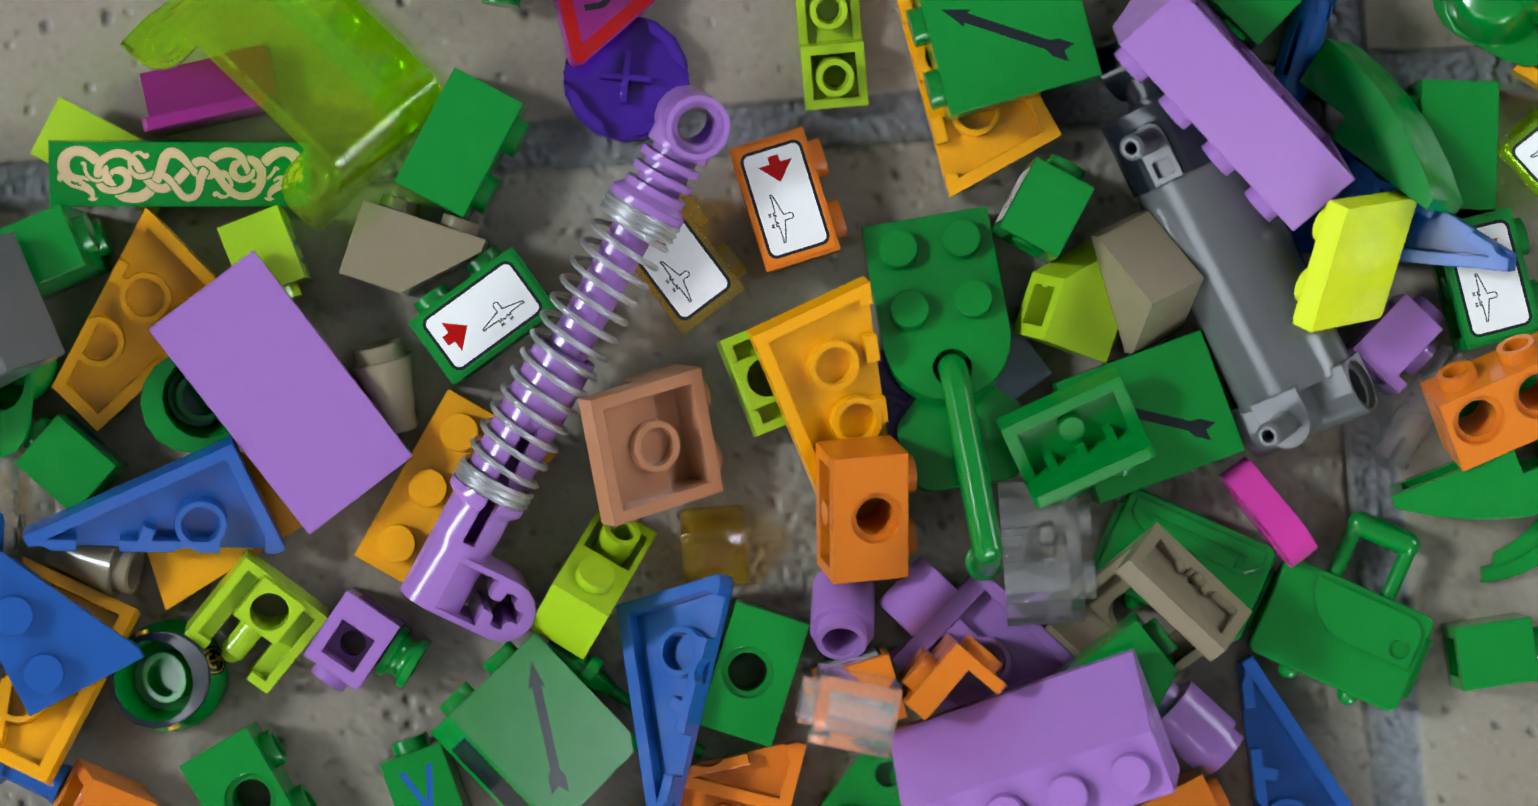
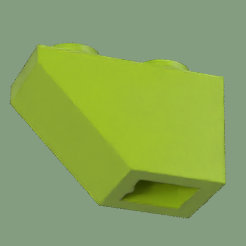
(1070, 306)
(591, 583)

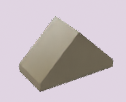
(1145, 279)

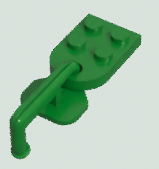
(945, 300)

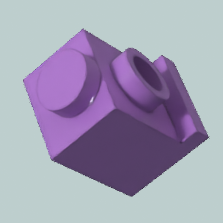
(1397, 340)
(358, 613)

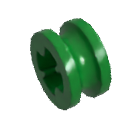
(403, 657)

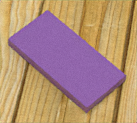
(280, 392)

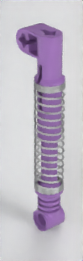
(499, 476)

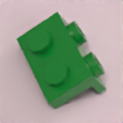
(1076, 438)

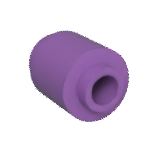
(842, 617)
(1198, 727)

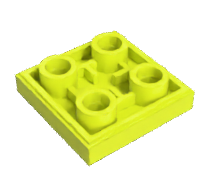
(1352, 260)

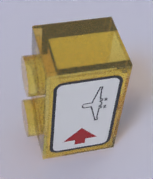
(693, 275)

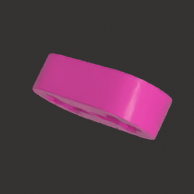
(1268, 512)

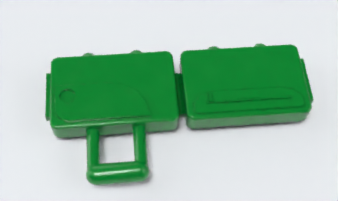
(1301, 614)

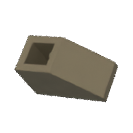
(404, 251)

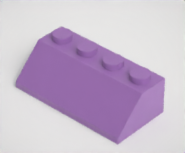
(1235, 104)
(1047, 743)

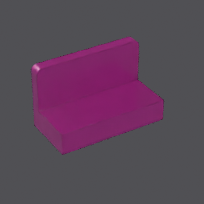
(193, 99)

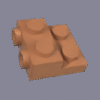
(651, 443)

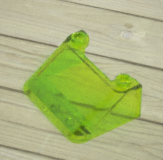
(318, 72)

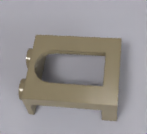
(1175, 585)

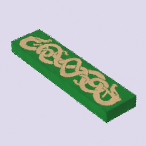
(168, 172)

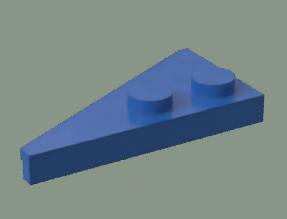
(1432, 235)
(189, 503)
(53, 642)
(669, 665)
(1279, 755)

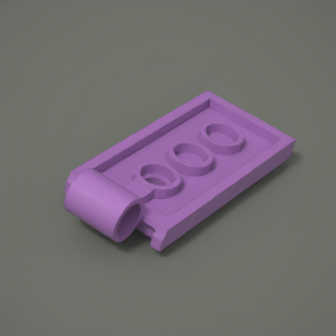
(933, 607)

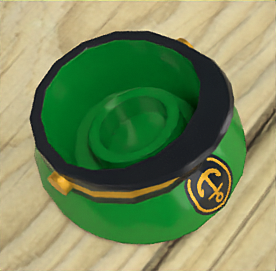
(173, 682)

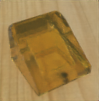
(713, 543)

